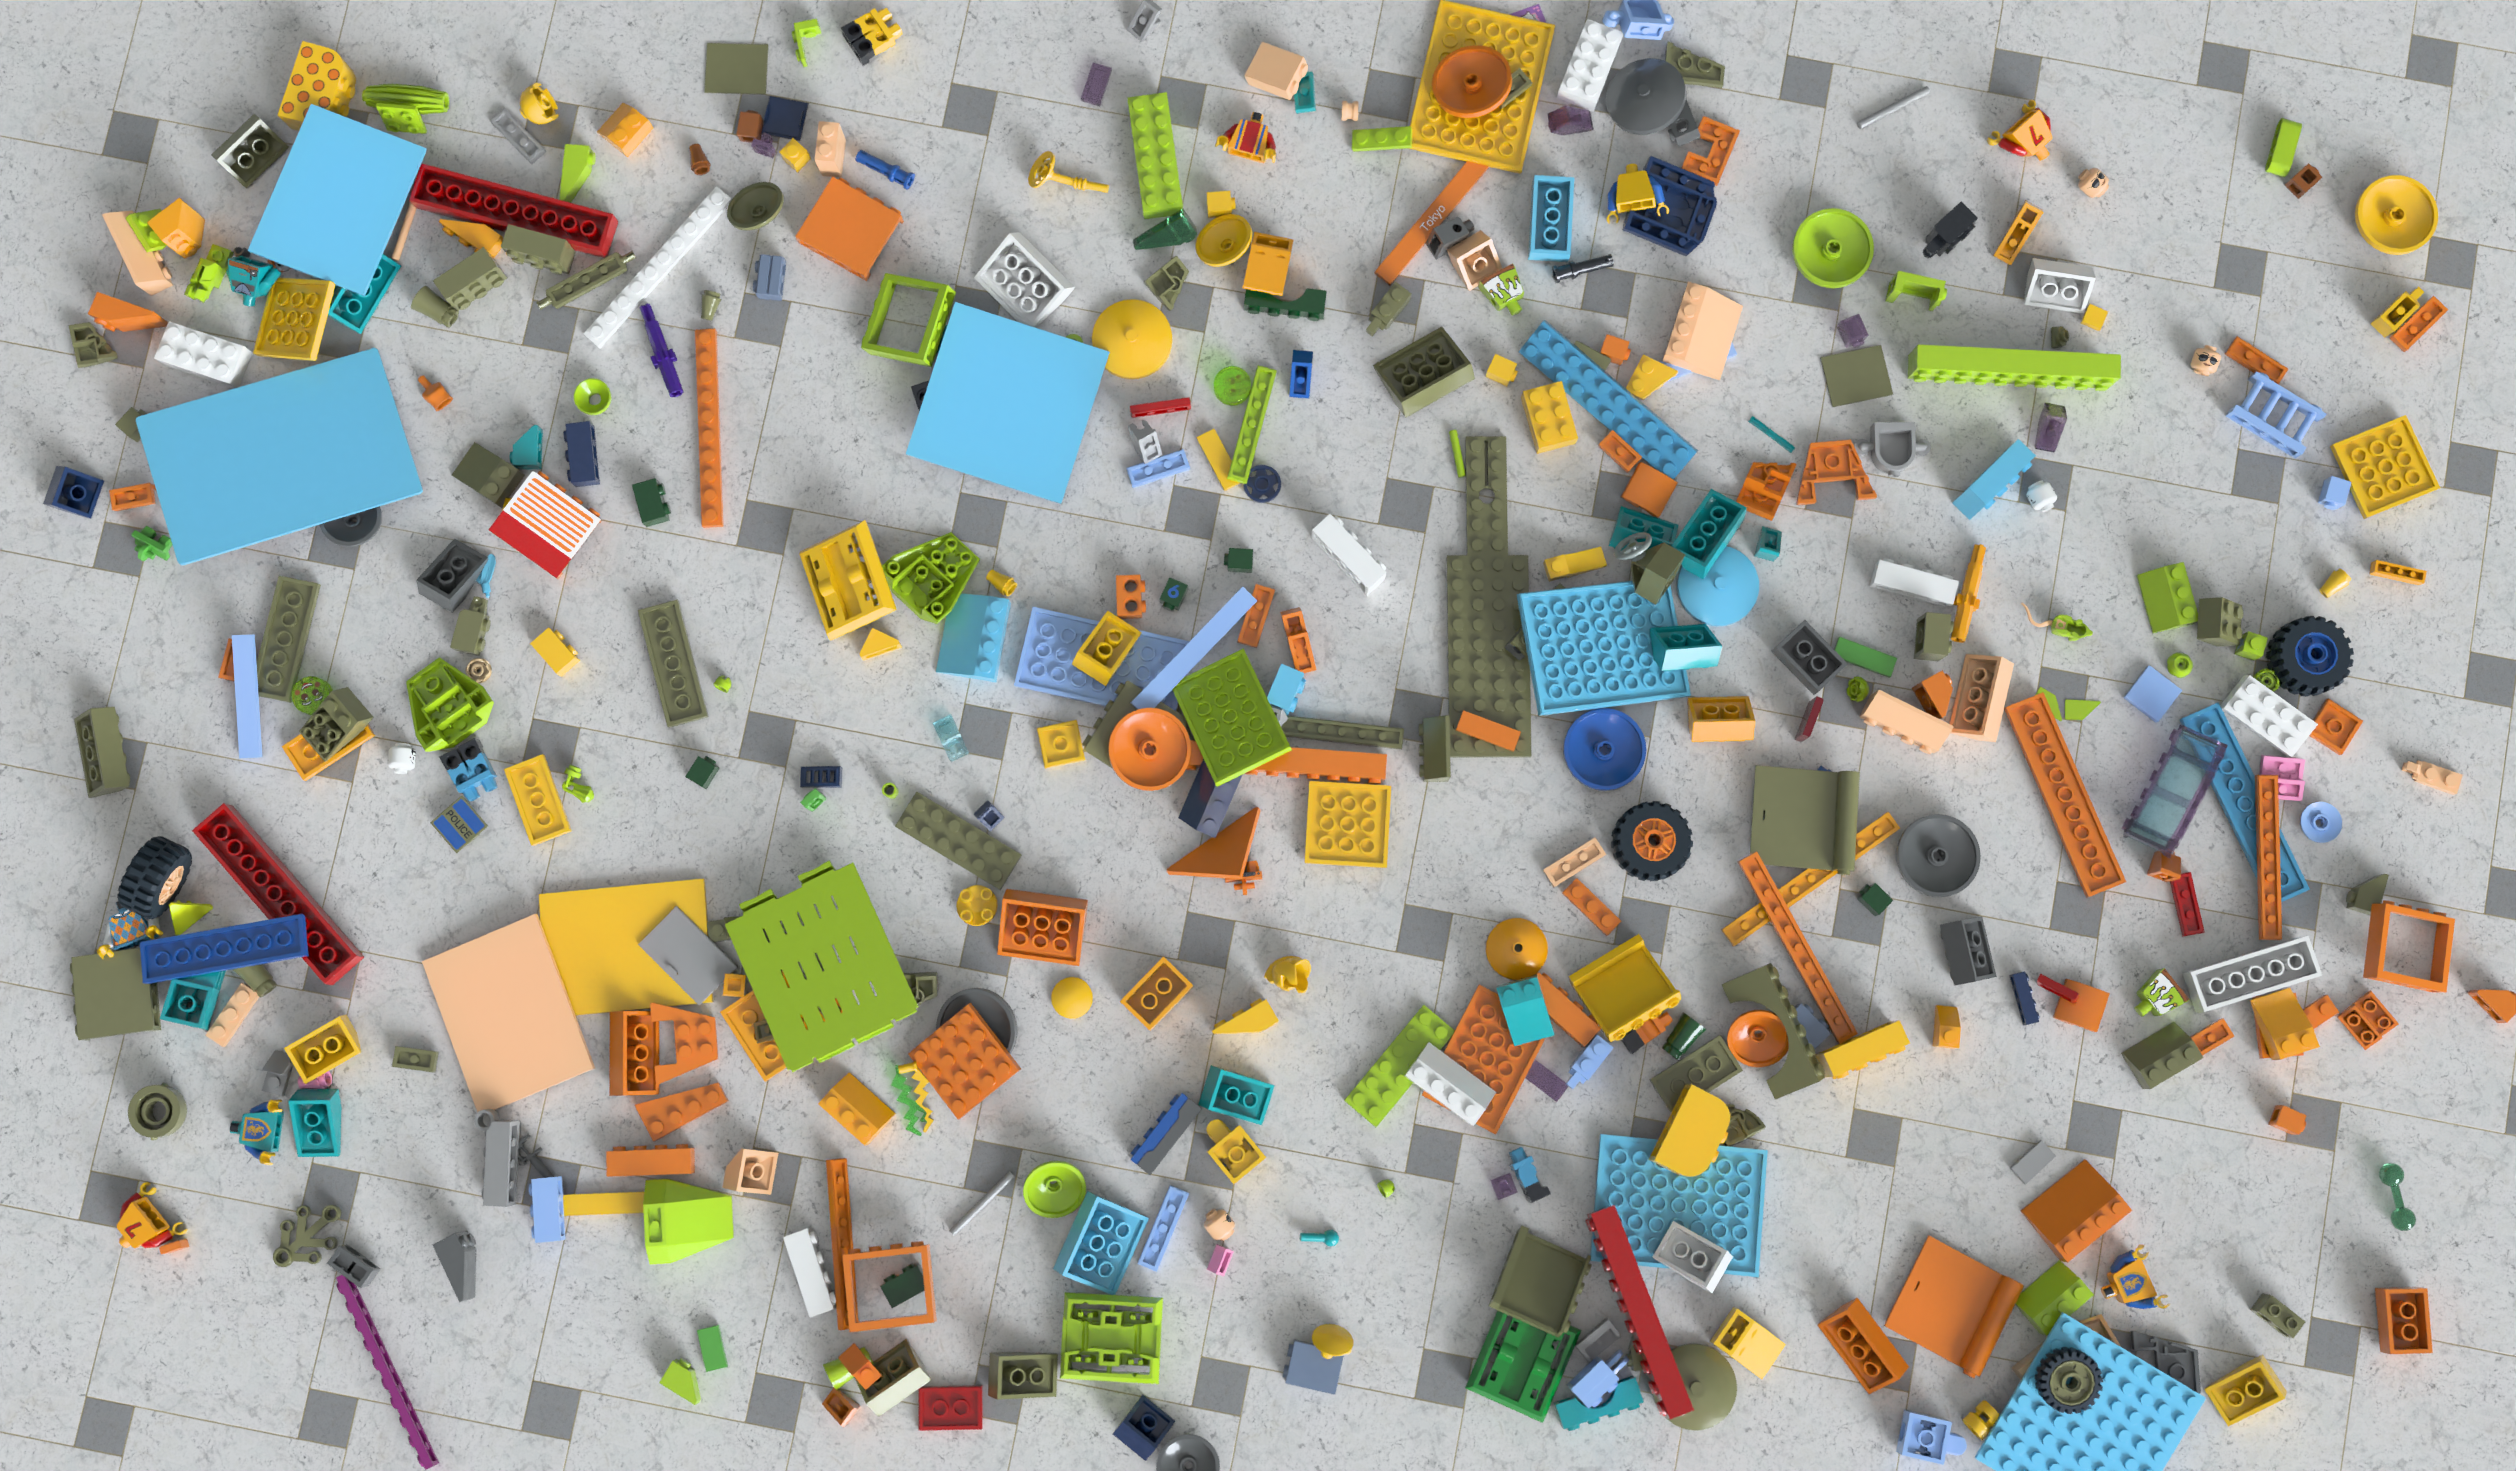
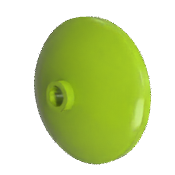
(1057, 1198)

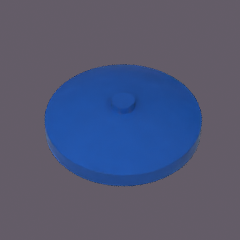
(1604, 749)

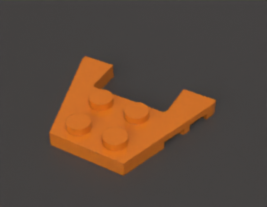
(1830, 463)
(694, 1040)

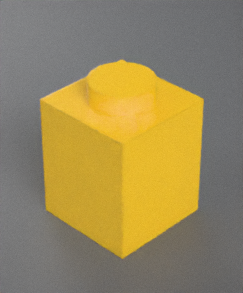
(795, 155)
(1220, 203)
(1502, 370)

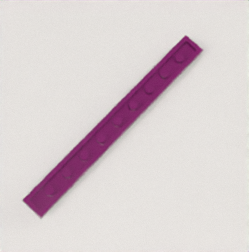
(390, 1378)

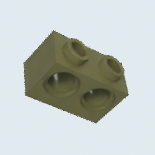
(2277, 1315)

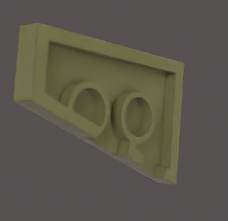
(1694, 68)

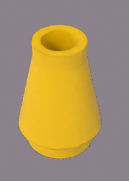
(2335, 582)
(1003, 583)

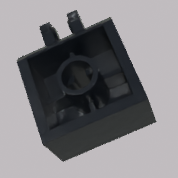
(1950, 231)

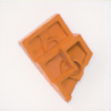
(1765, 488)

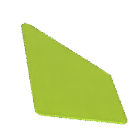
(2079, 708)

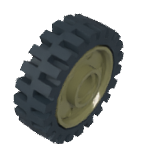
(2080, 1391)

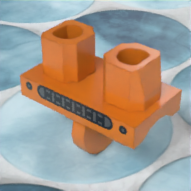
(1252, 874)

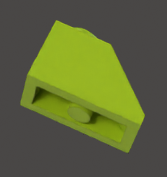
(682, 1380)

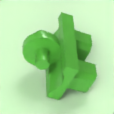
(150, 548)

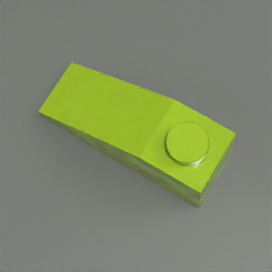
(575, 170)

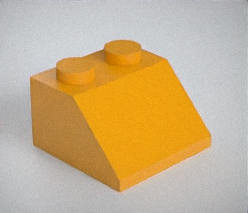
(625, 129)

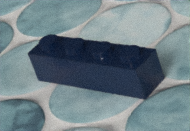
(2024, 999)

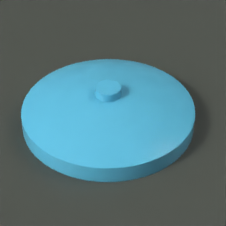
(1724, 593)

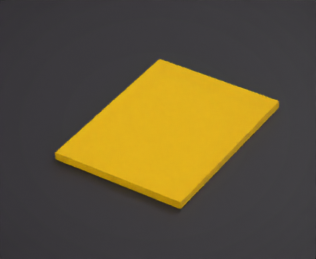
(1503, 134)
(598, 937)

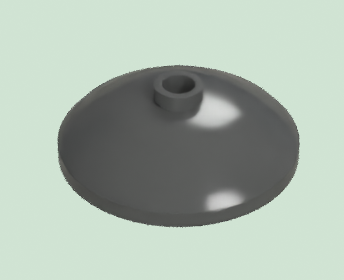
(351, 535)
(1188, 1448)

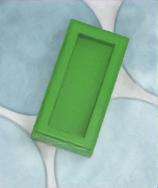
(712, 1348)

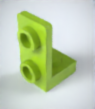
(806, 29)

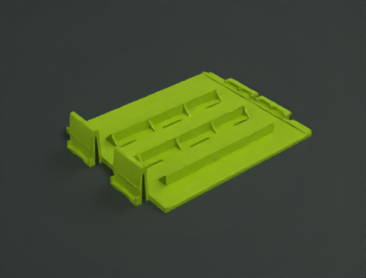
(873, 964)

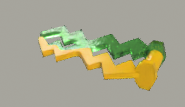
(898, 1082)

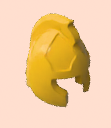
(1289, 973)

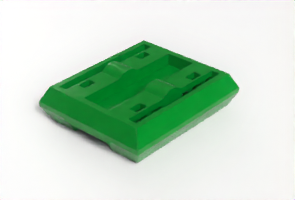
(1522, 1366)

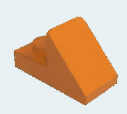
(859, 1366)

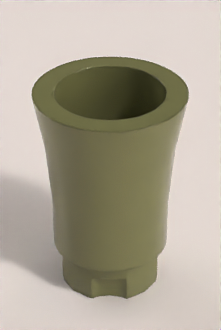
(434, 307)
(257, 978)

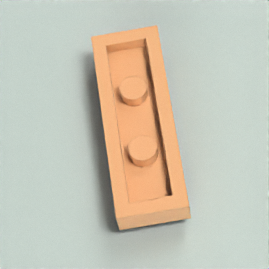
(1574, 862)
(232, 1015)

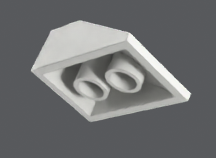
(1693, 1256)

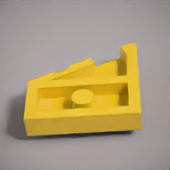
(1649, 377)

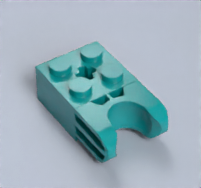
(199, 989)

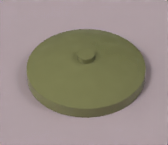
(1709, 1385)

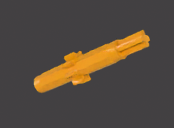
(1966, 601)

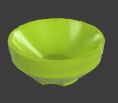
(584, 392)

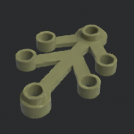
(304, 1237)

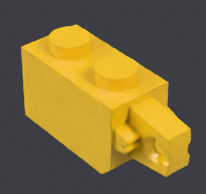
(2397, 312)

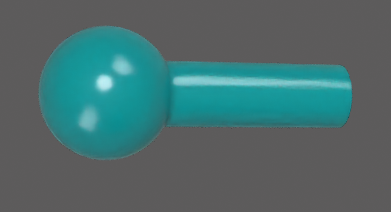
(1329, 1237)

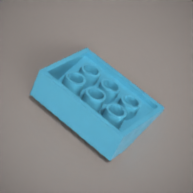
(974, 637)
(1100, 1243)

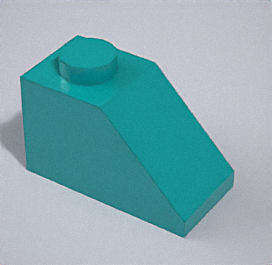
(528, 450)

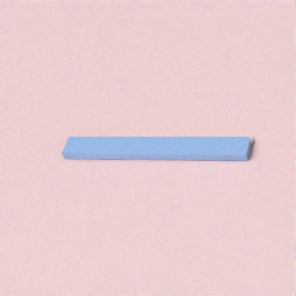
(1194, 650)

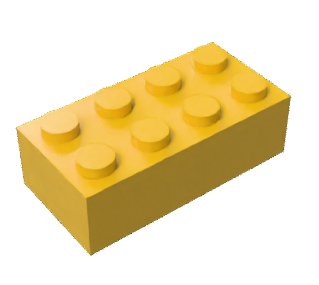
(1866, 1047)

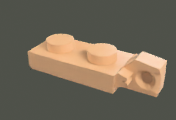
(2434, 776)

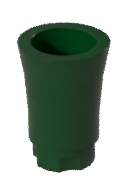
(1683, 1036)

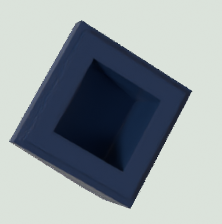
(989, 815)

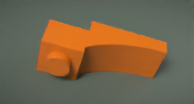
(1298, 640)

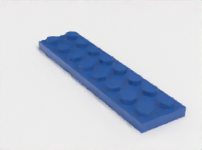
(223, 949)

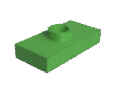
(813, 800)

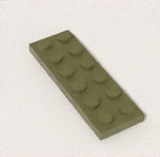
(285, 637)
(673, 663)
(958, 840)

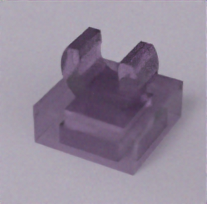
(764, 146)
(1503, 1186)

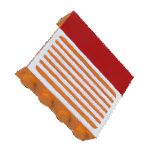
(545, 523)

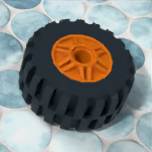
(1670, 836)

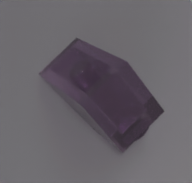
(1569, 121)
(2050, 427)

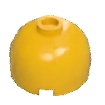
(538, 105)

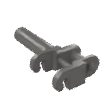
(533, 1159)

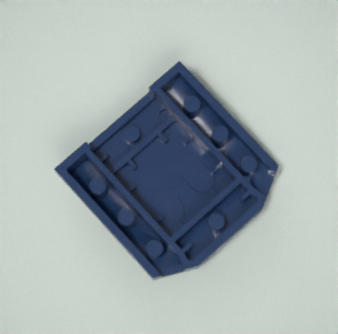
(1690, 209)

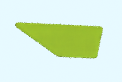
(2052, 701)

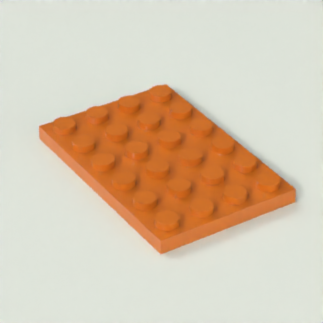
(1488, 1052)

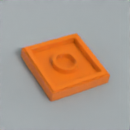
(2335, 726)

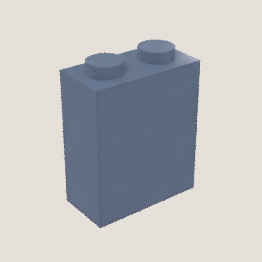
(1310, 1369)

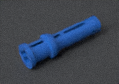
(893, 172)

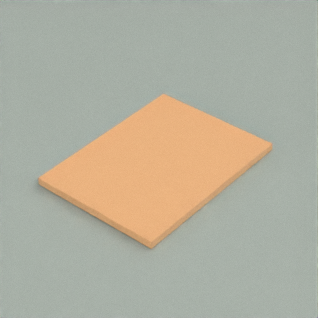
(508, 1014)

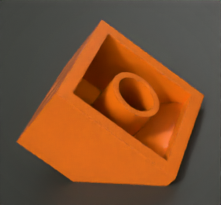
(1935, 694)

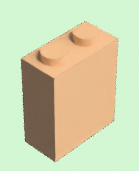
(1276, 71)
(830, 149)

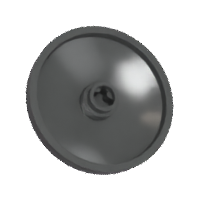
(1646, 96)
(1938, 855)
(991, 1008)

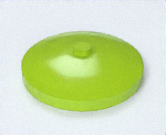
(1833, 248)

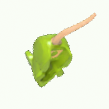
(2064, 626)

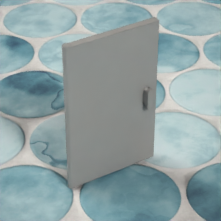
(684, 948)

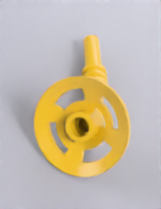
(1046, 172)

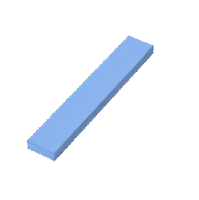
(247, 696)

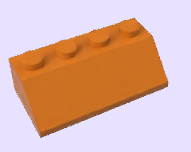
(633, 1053)
(1863, 1346)

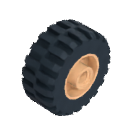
(154, 877)

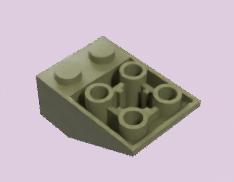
(335, 722)

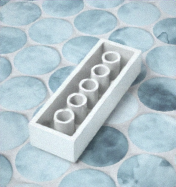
(2252, 974)

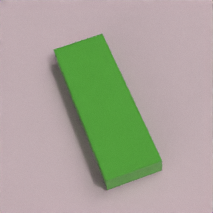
(1865, 657)

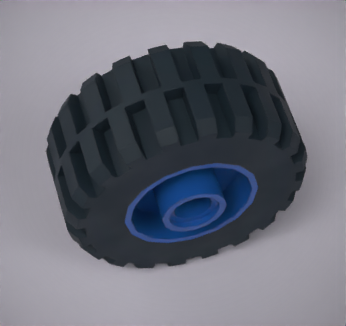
(2310, 656)

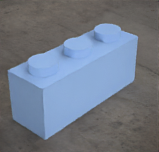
(547, 1209)

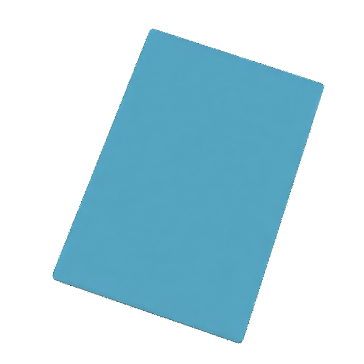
(278, 456)

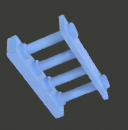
(2259, 425)

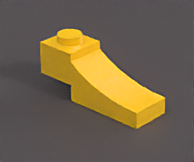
(1574, 563)

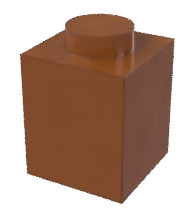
(749, 126)

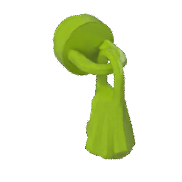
(582, 792)

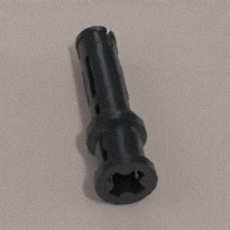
(1574, 269)

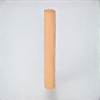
(404, 232)

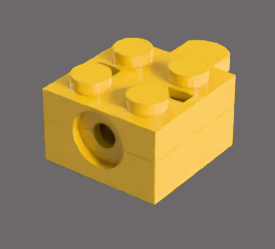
(1233, 1150)

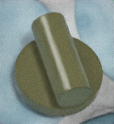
(2059, 337)

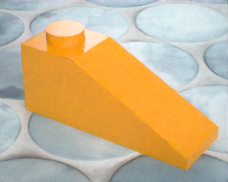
(2018, 232)

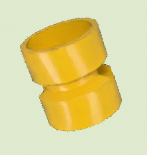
(1976, 1424)

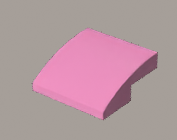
(2289, 775)

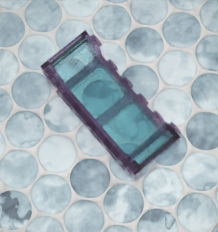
(2175, 790)

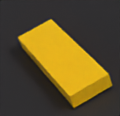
(1217, 457)

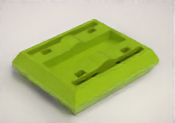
(1111, 1337)

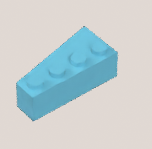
(1994, 480)

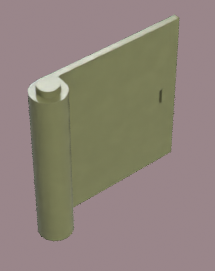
(1806, 818)

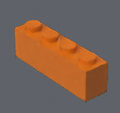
(1567, 1014)
(650, 1162)

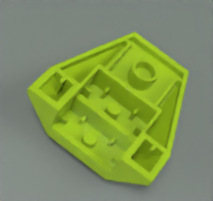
(446, 705)

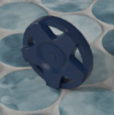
(1263, 484)

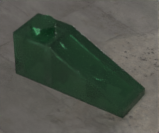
(1169, 232)

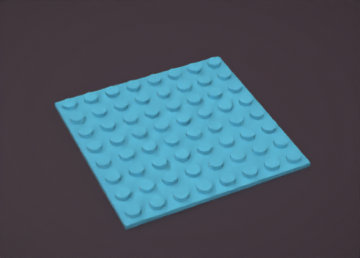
(1007, 403)
(2127, 1428)

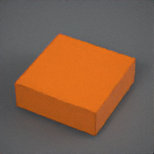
(174, 1246)

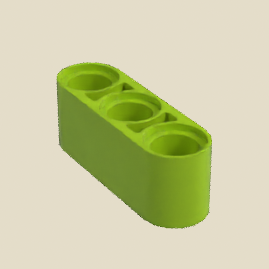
(2283, 147)

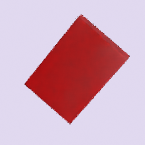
(950, 1408)

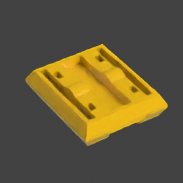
(843, 581)

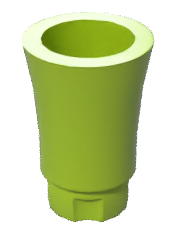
(838, 1373)

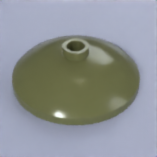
(755, 206)

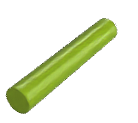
(1457, 454)

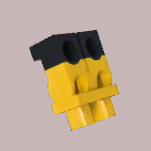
(870, 35)

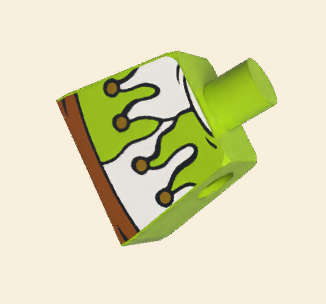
(1503, 289)
(2159, 994)

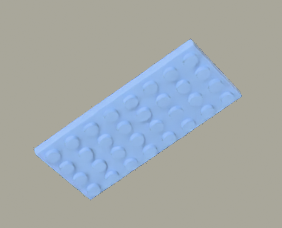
(1053, 644)

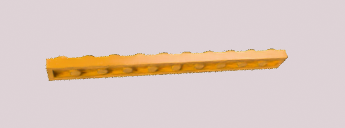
(1808, 881)

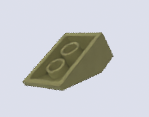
(488, 474)
(1022, 1375)

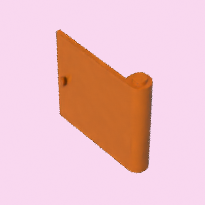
(1955, 1306)

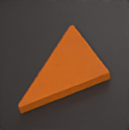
(1221, 855)

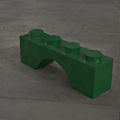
(1309, 305)

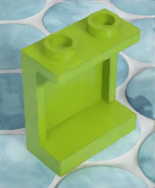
(1917, 286)

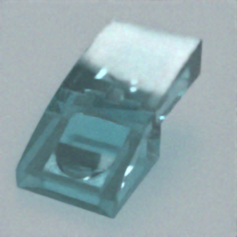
(950, 738)

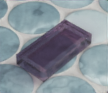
(1096, 84)
(1546, 1081)

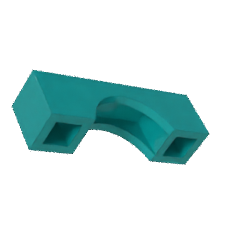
(1624, 1396)

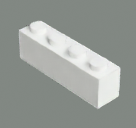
(1914, 583)
(810, 1272)

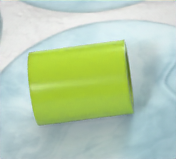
(886, 786)

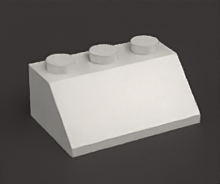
(2059, 285)

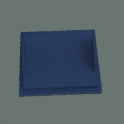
(785, 118)

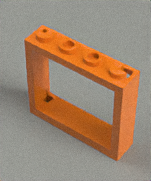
(2377, 947)
(895, 1249)

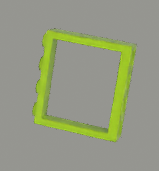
(934, 328)

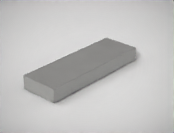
(518, 136)

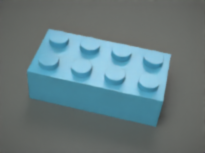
(1551, 218)

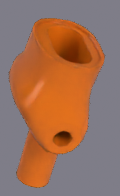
(435, 394)

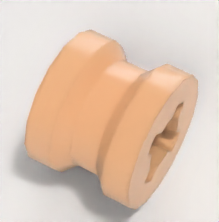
(1349, 110)

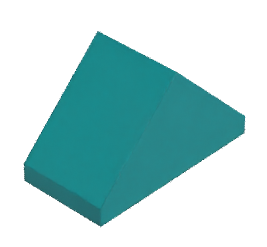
(1768, 544)

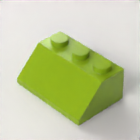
(2168, 597)
(2050, 1295)

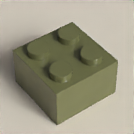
(2219, 622)
(1933, 636)

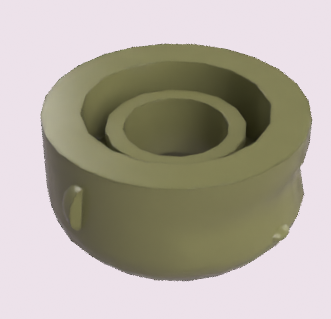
(141, 1111)

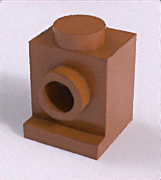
(2303, 180)

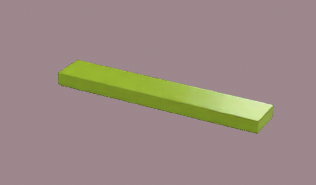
(1251, 424)

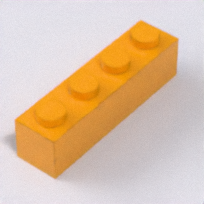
(2397, 572)

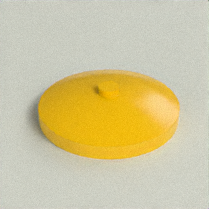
(2396, 215)
(1135, 337)

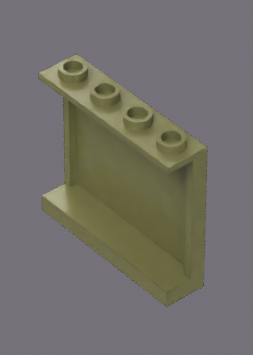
(1115, 710)
(113, 996)
(1540, 1283)

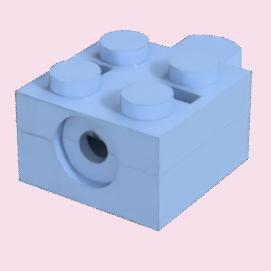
(1597, 1379)
(1928, 1437)

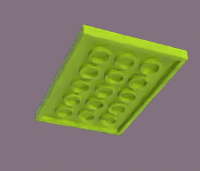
(1230, 717)

